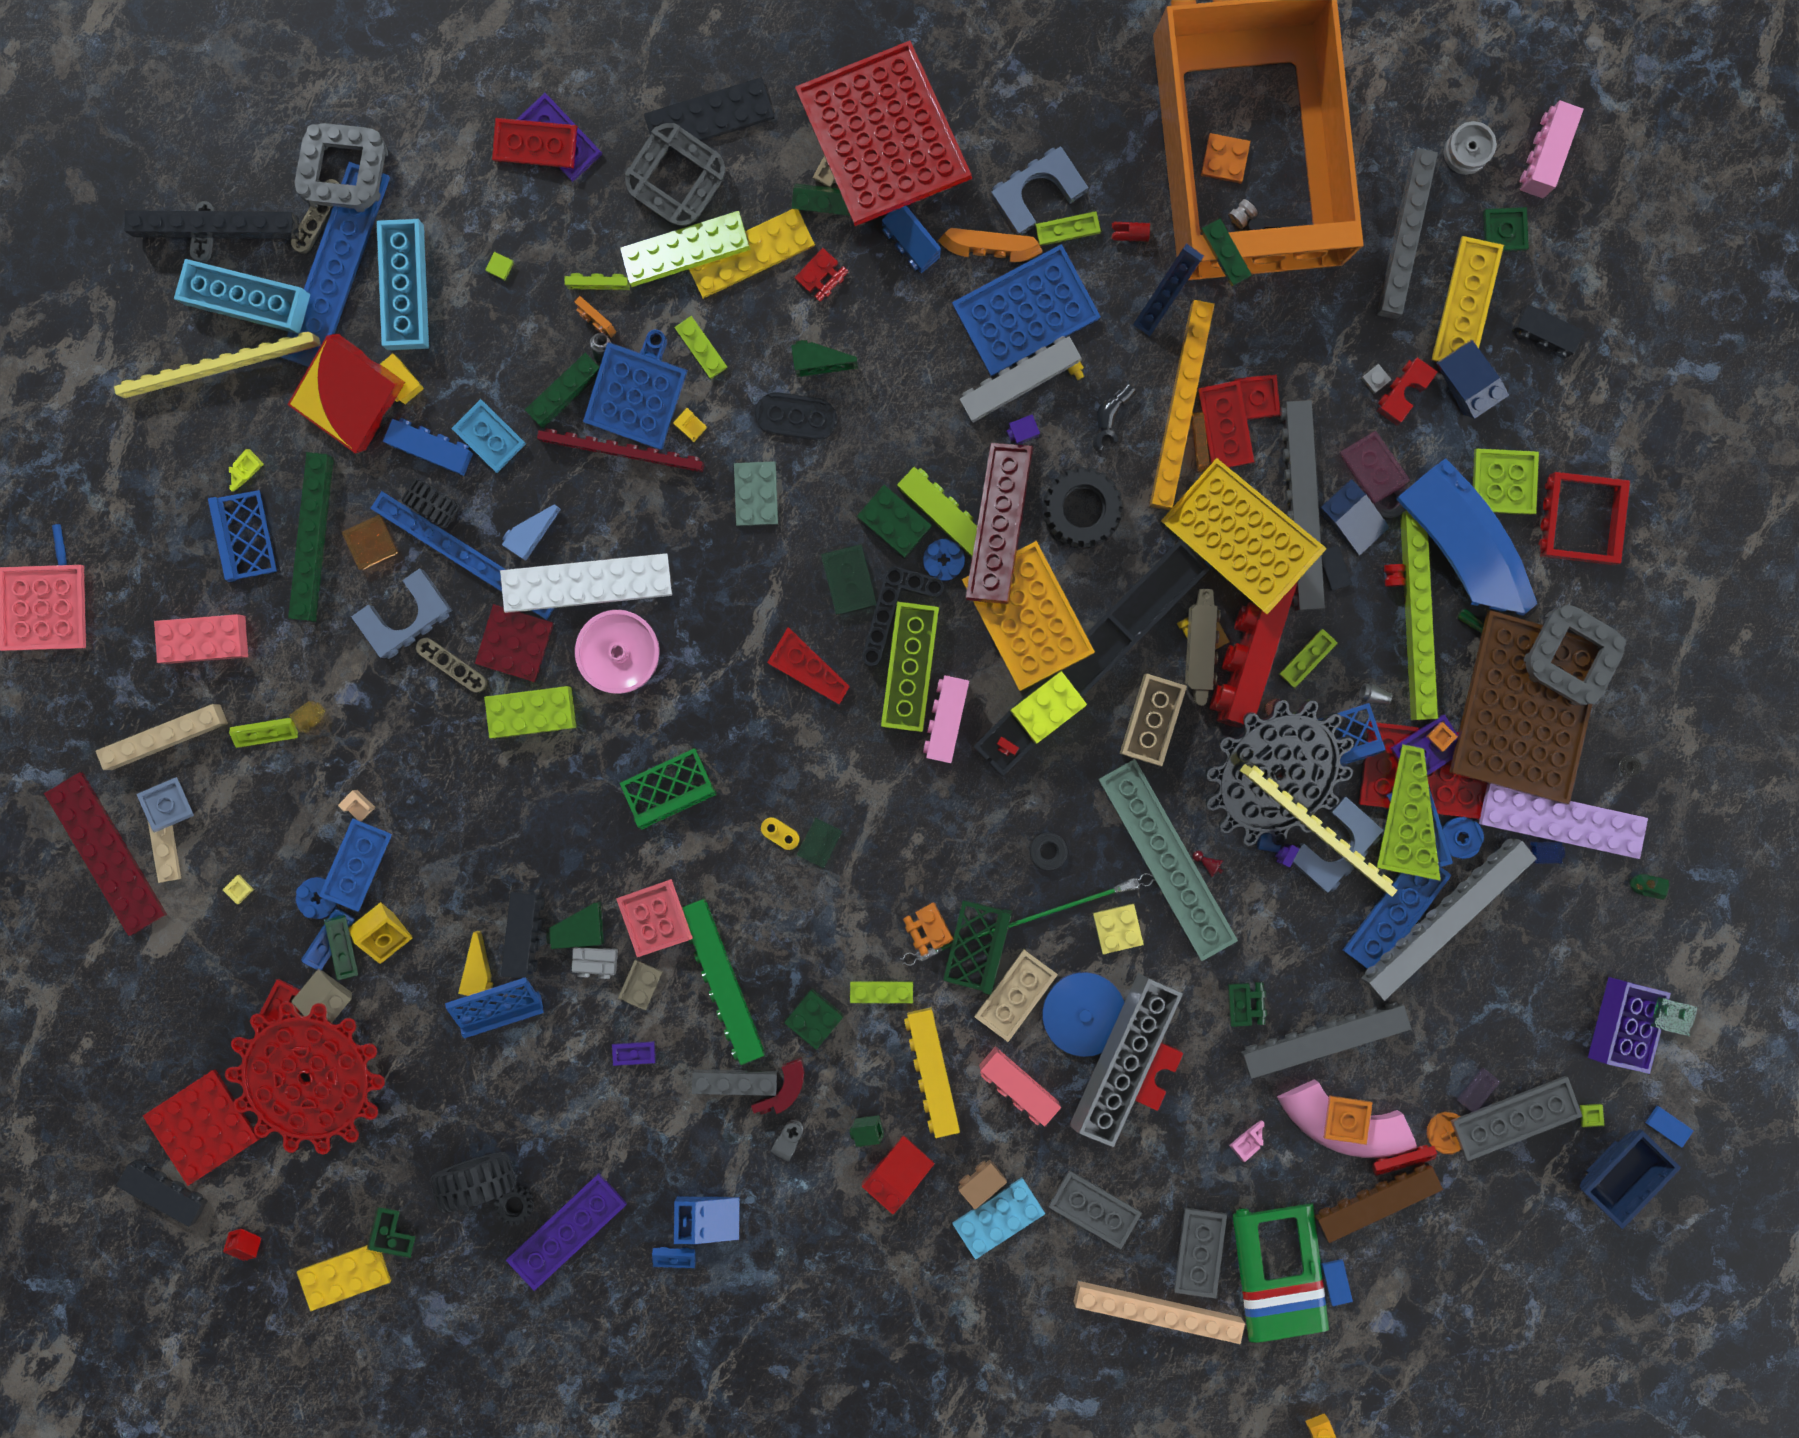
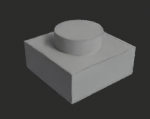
(1376, 379)

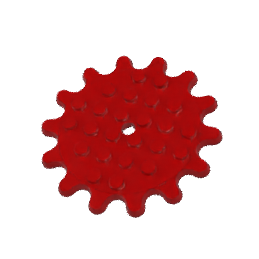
(283, 1099)

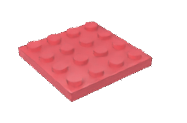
(42, 608)

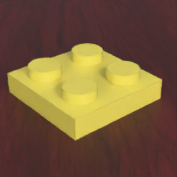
(1118, 928)

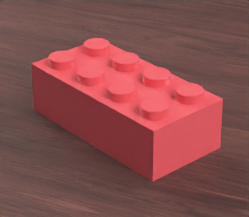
(201, 639)
(1019, 1086)

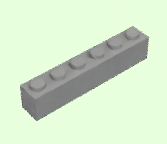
(1020, 379)

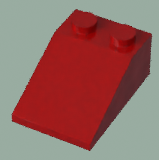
(897, 1174)

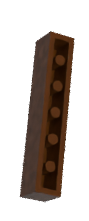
(1378, 1202)

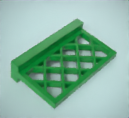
(676, 804)

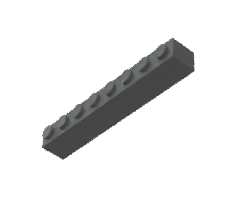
(1407, 233)
(1325, 1040)

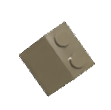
(325, 990)

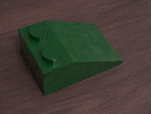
(817, 359)

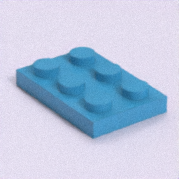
(488, 436)

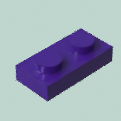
(1286, 855)
(633, 1053)

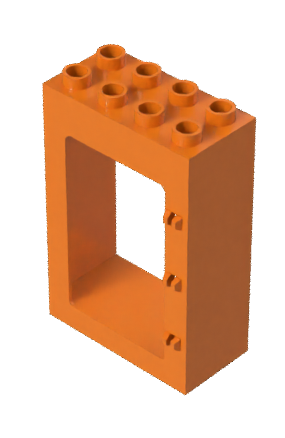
(1252, 35)

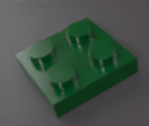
(1507, 228)

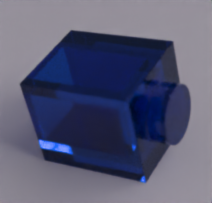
(1548, 852)

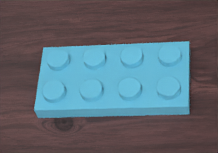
(998, 1218)

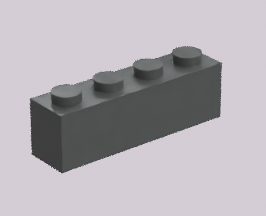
(734, 1082)

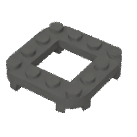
(326, 135)
(650, 156)
(1610, 653)

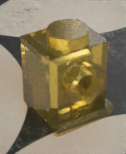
(307, 715)

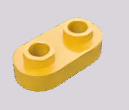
(780, 833)

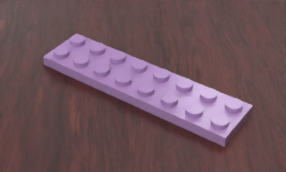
(1564, 823)

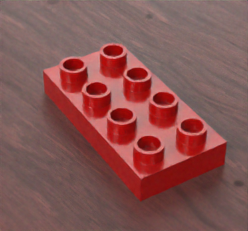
(1250, 661)

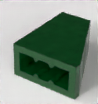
(578, 930)

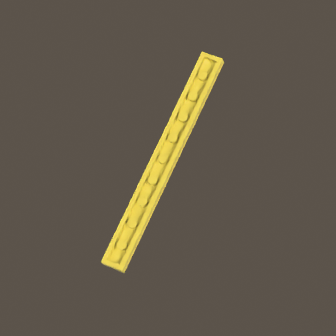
(210, 367)
(1314, 824)

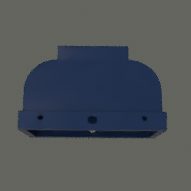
(1628, 1176)

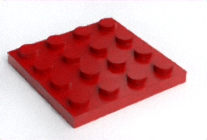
(200, 1127)

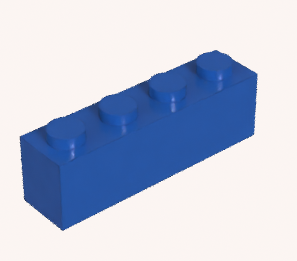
(428, 447)

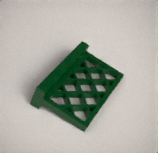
(995, 951)

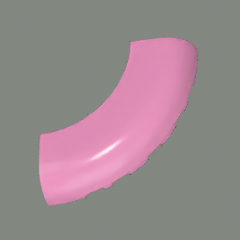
(1387, 1133)

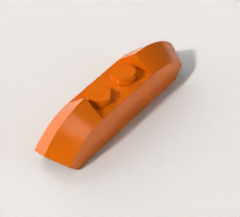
(1001, 245)

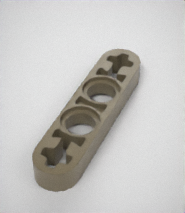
(320, 218)
(450, 667)

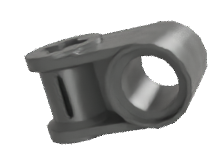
(787, 1142)

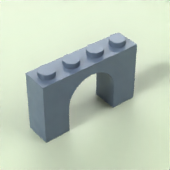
(1054, 167)
(431, 609)
(1362, 834)

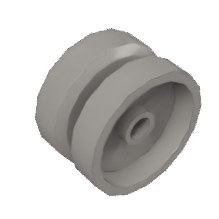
(1470, 148)

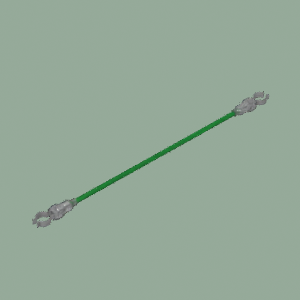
(1130, 884)

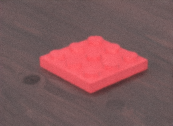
(654, 918)

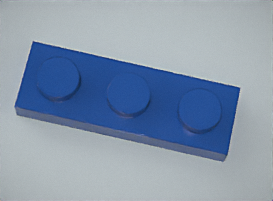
(319, 950)

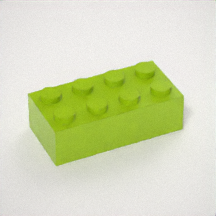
(530, 712)

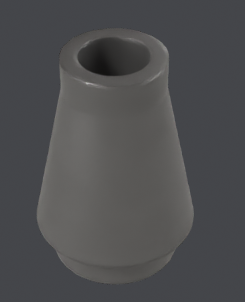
(598, 345)
(1373, 694)

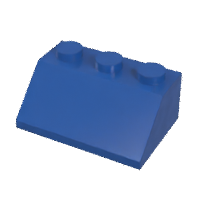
(911, 238)

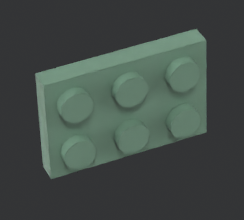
(756, 493)

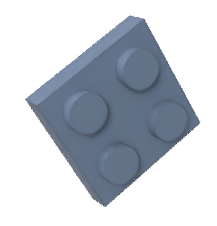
(165, 805)

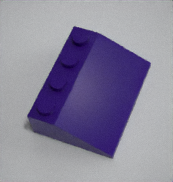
(1624, 1026)

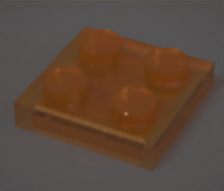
(370, 542)

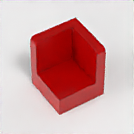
(242, 1244)

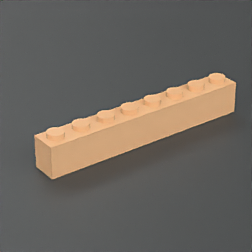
(1159, 1312)

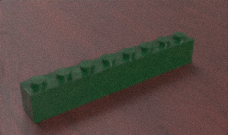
(311, 537)

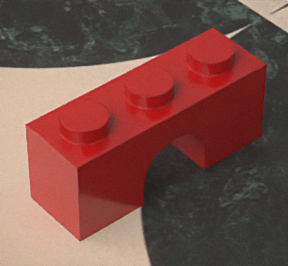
(1416, 375)
(1165, 1058)

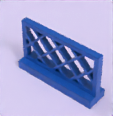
(224, 541)
(1368, 748)
(491, 1016)

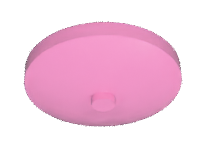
(617, 651)

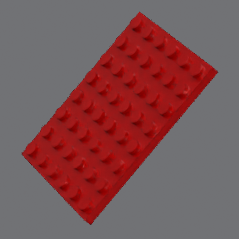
(883, 133)

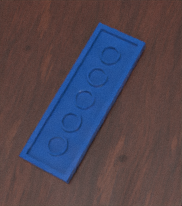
(1394, 916)

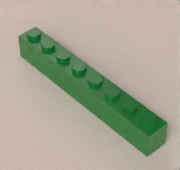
(723, 983)

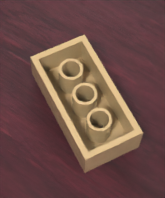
(1153, 719)

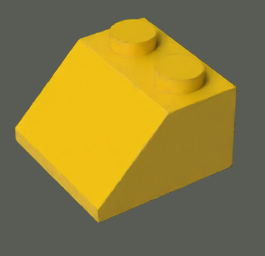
(379, 933)

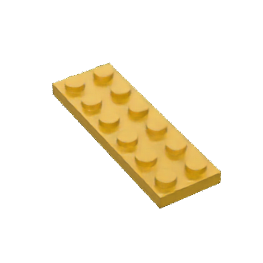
(769, 245)
(1468, 295)

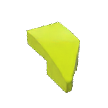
(244, 469)

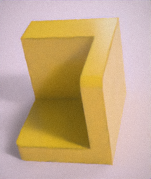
(689, 425)

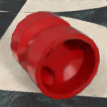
(1395, 575)

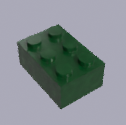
(894, 521)

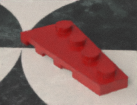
(804, 665)

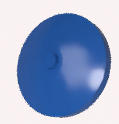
(1081, 1013)

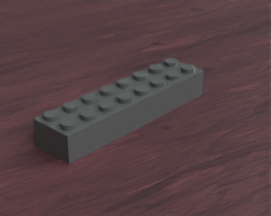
(1125, 1060)

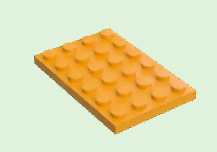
(1038, 626)

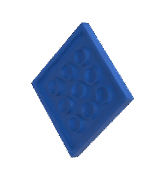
(635, 395)

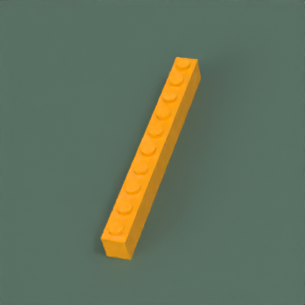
(1181, 405)

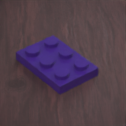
(1433, 756)

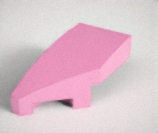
(1248, 1142)

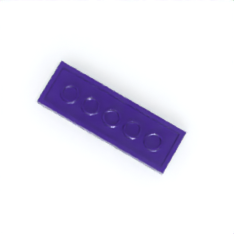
(566, 1231)

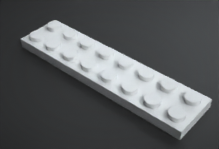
(585, 583)

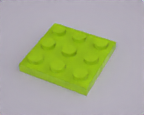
(1507, 480)

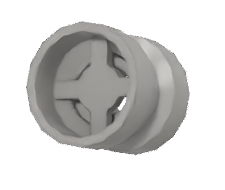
(1243, 213)

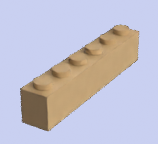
(161, 737)

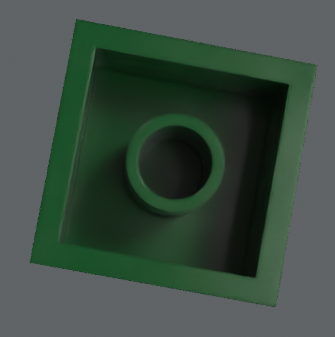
(814, 1018)

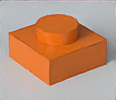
(1441, 736)

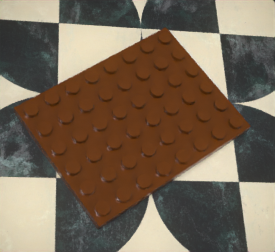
(1517, 728)

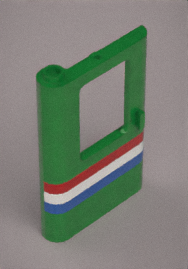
(1286, 1304)

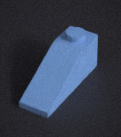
(526, 535)

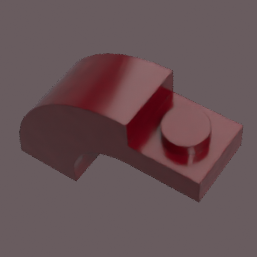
(793, 1082)

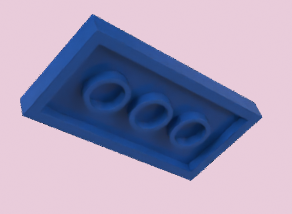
(355, 865)

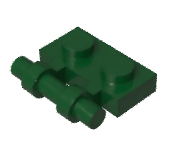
(1240, 1004)

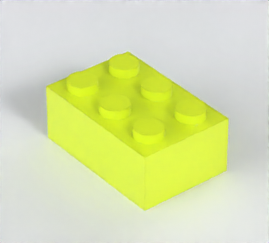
(1048, 707)

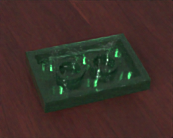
(848, 579)

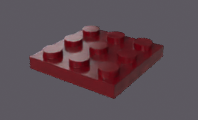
(514, 643)

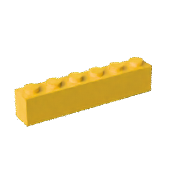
(933, 1072)

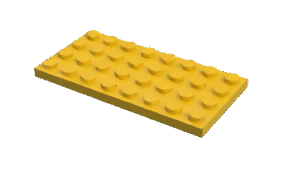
(1243, 535)

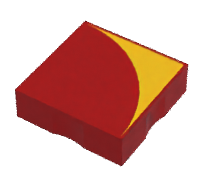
(346, 393)

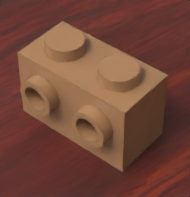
(981, 1184)

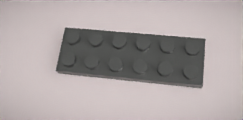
(1516, 1118)

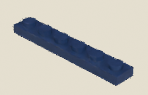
(1168, 289)

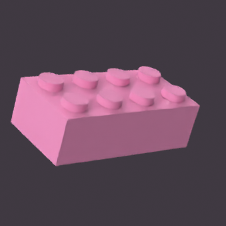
(1550, 149)
(947, 719)

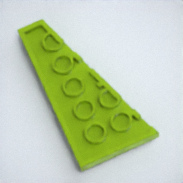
(1409, 828)

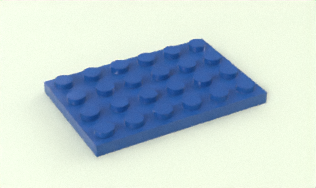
(1026, 310)

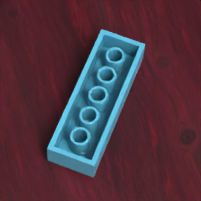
(402, 284)
(242, 296)

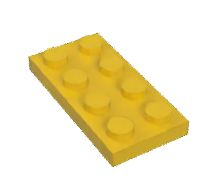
(343, 1277)

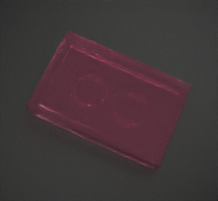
(1375, 467)

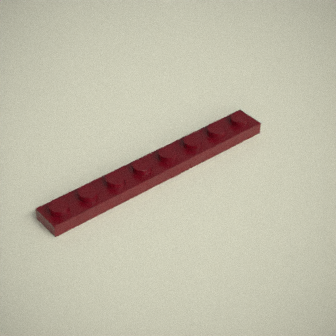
(611, 448)

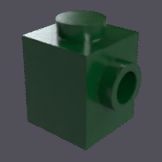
(867, 1131)

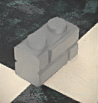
(594, 961)

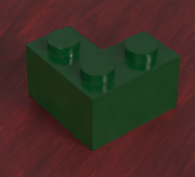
(383, 1235)

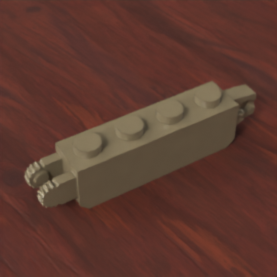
(1201, 646)

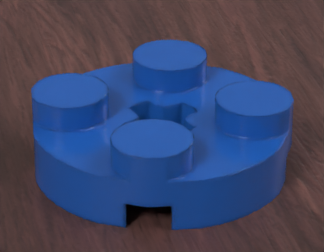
(935, 551)
(1473, 841)
(305, 901)

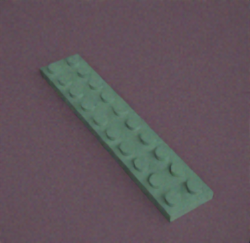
(1168, 860)

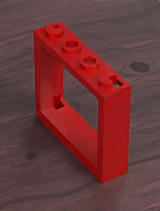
(1617, 524)

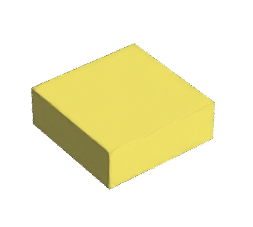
(238, 889)

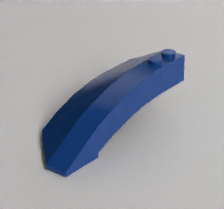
(1470, 539)

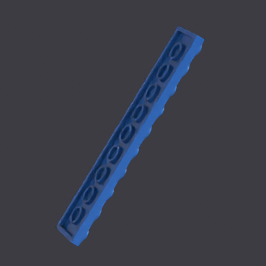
(335, 267)

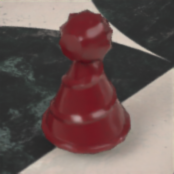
(1212, 865)

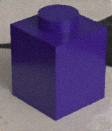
(1023, 430)

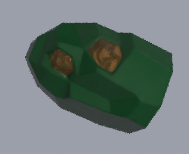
(1650, 886)

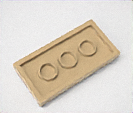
(1015, 995)

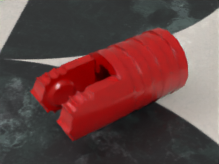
(1131, 231)

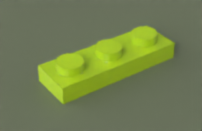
(1067, 228)
(597, 282)
(700, 347)
(1308, 658)
(263, 732)
(881, 992)

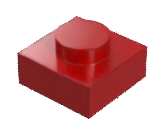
(1006, 747)

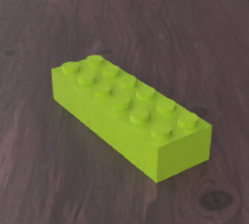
(910, 666)

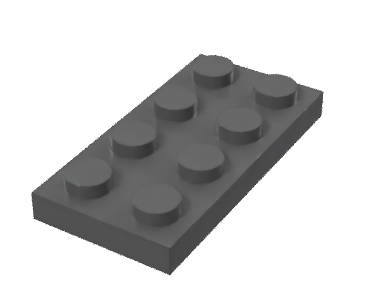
(1094, 1209)
(1200, 1253)

